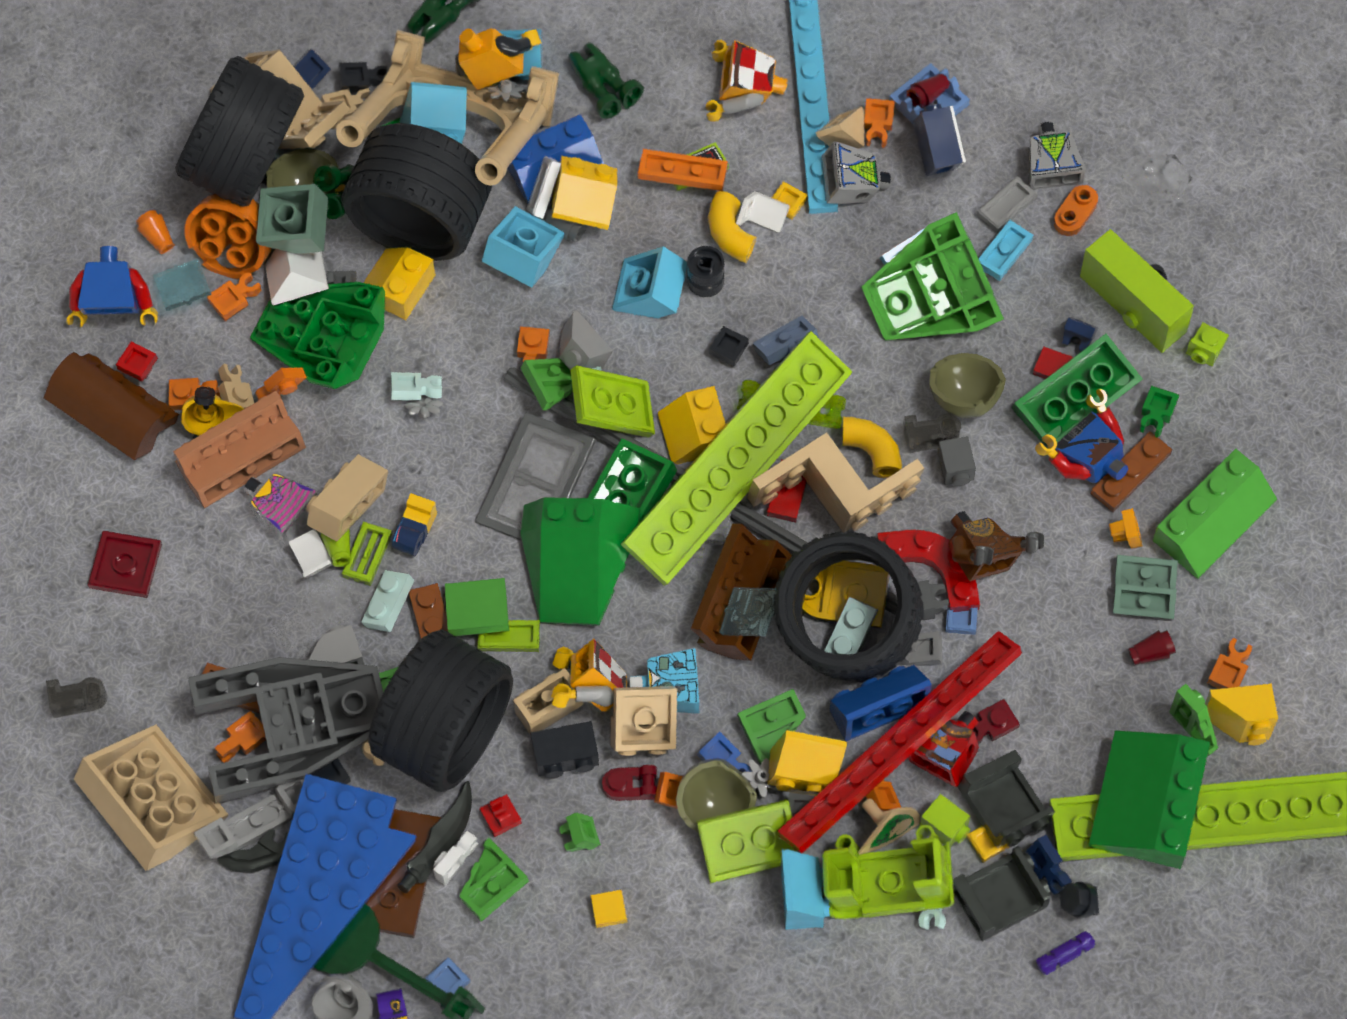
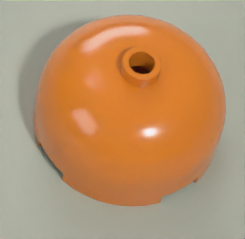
(220, 223)

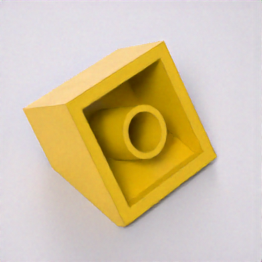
(584, 192)
(404, 277)
(691, 423)
(1244, 712)
(804, 762)

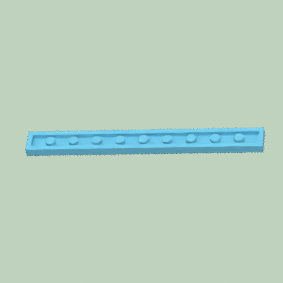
(811, 98)

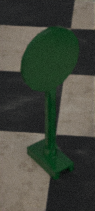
(359, 945)

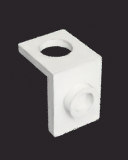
(763, 211)
(311, 553)

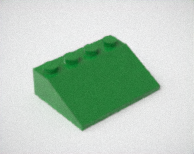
(1149, 796)

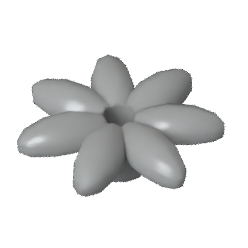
(506, 90)
(424, 407)
(756, 780)

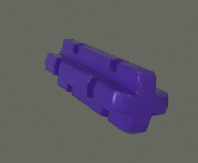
(1065, 953)

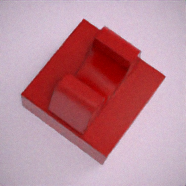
(136, 361)
(500, 815)

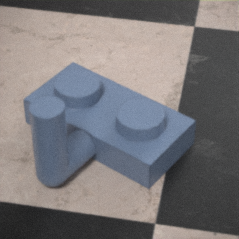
(782, 341)

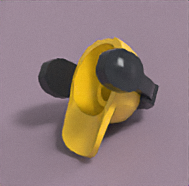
(206, 411)

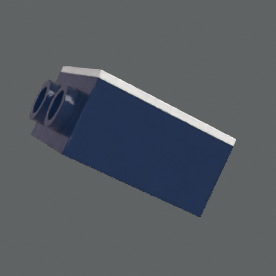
(939, 139)

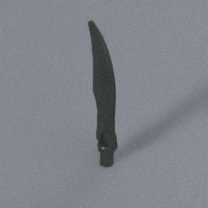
(441, 838)

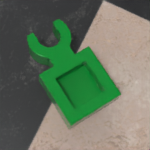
(1158, 409)

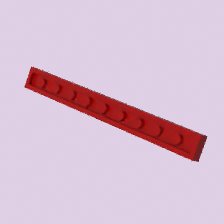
(899, 742)

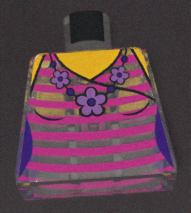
(279, 504)

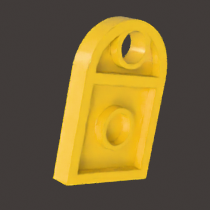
(845, 580)

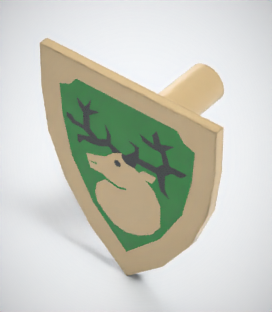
(890, 825)

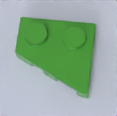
(548, 380)
(1193, 715)
(770, 720)
(491, 881)

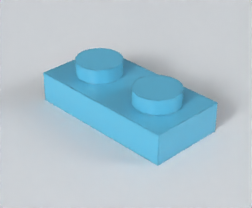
(1005, 250)

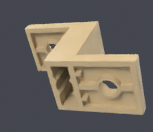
(313, 116)
(835, 483)

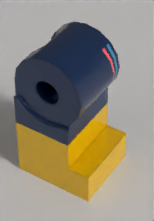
(414, 525)

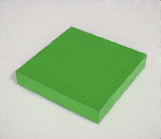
(476, 607)

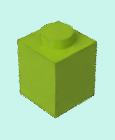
(946, 820)

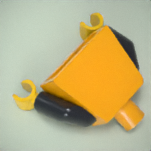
(492, 56)

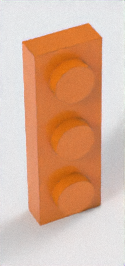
(682, 169)

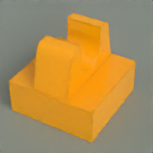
(1127, 529)

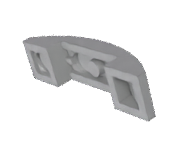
(252, 823)

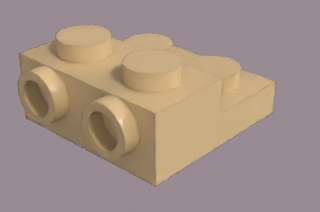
(644, 720)

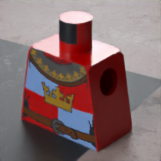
(949, 750)

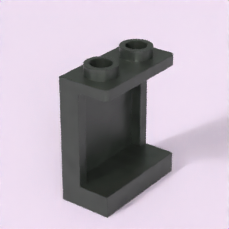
(1005, 801)
(1001, 894)

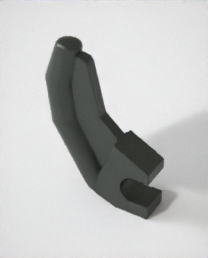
(259, 857)

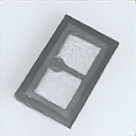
(538, 464)

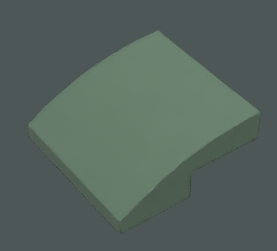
(1145, 587)

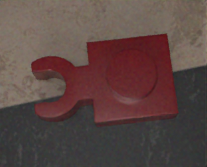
(996, 721)

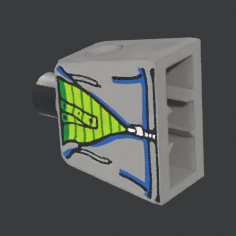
(1054, 159)
(851, 174)

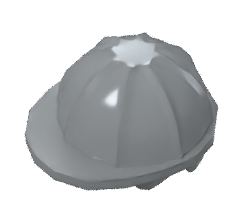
(341, 998)

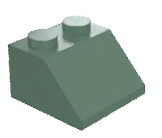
(292, 218)

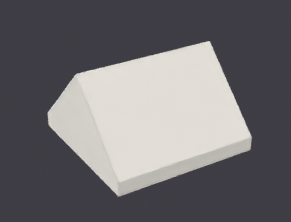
(295, 275)

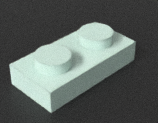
(387, 601)
(851, 628)

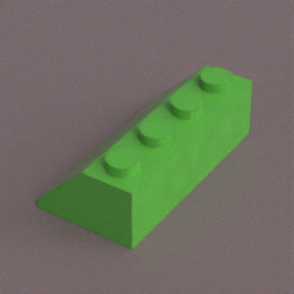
(1215, 514)

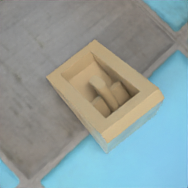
(845, 129)

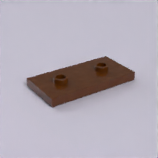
(394, 909)

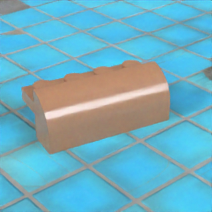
(239, 449)

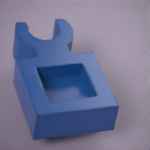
(722, 748)

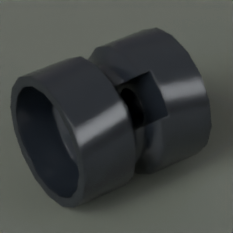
(705, 271)

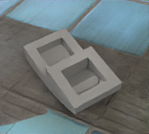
(925, 651)

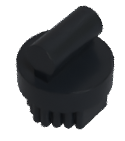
(1080, 899)

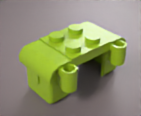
(888, 879)

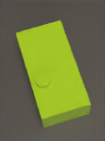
(1136, 291)

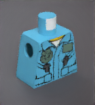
(675, 670)

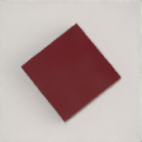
(125, 564)

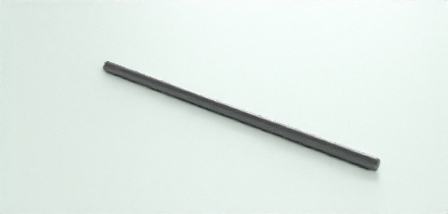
(740, 513)

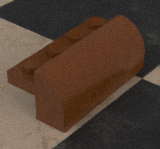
(109, 404)
(741, 564)

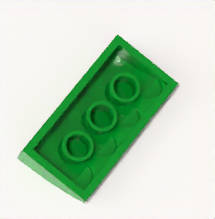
(1060, 399)
(634, 477)

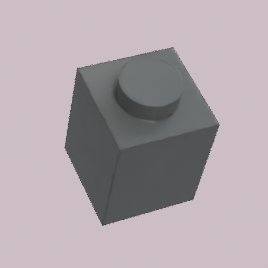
(956, 461)

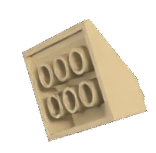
(148, 795)

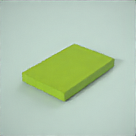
(612, 401)
(744, 840)

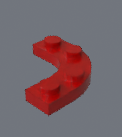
(933, 551)

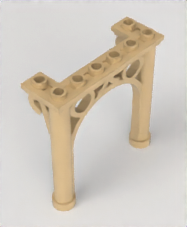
(515, 117)

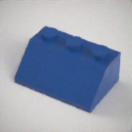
(565, 139)
(879, 701)

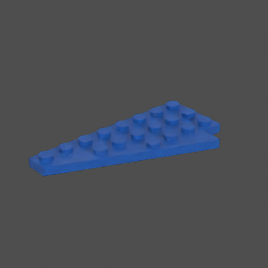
(327, 873)

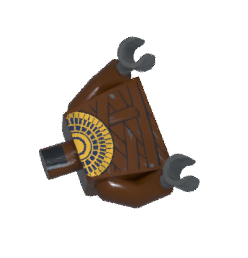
(985, 548)

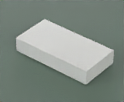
(543, 187)

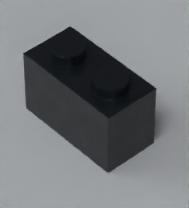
(565, 749)

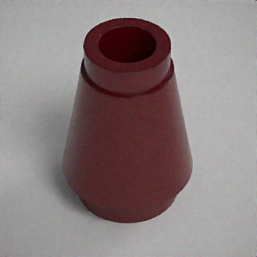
(928, 90)
(1153, 648)

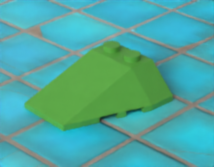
(933, 286)

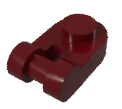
(618, 783)

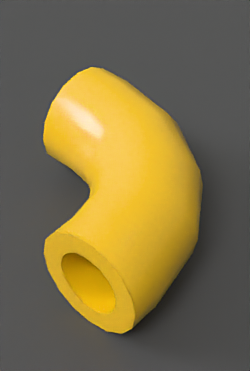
(725, 230)
(876, 442)

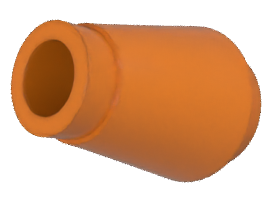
(154, 229)

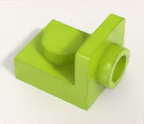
(1206, 344)

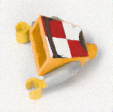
(745, 78)
(592, 676)

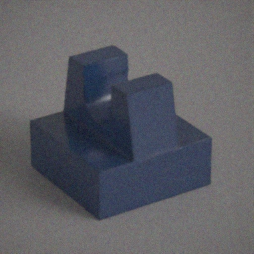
(1080, 329)

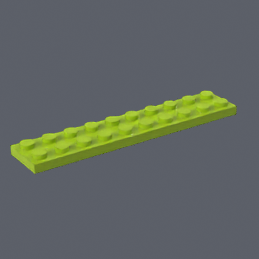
(736, 457)
(1228, 814)

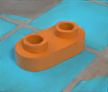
(1076, 208)

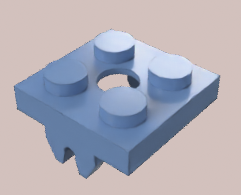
(950, 97)

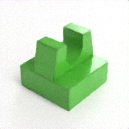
(582, 832)

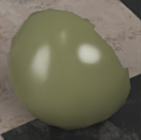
(298, 168)
(966, 384)
(712, 790)

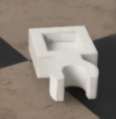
(450, 862)

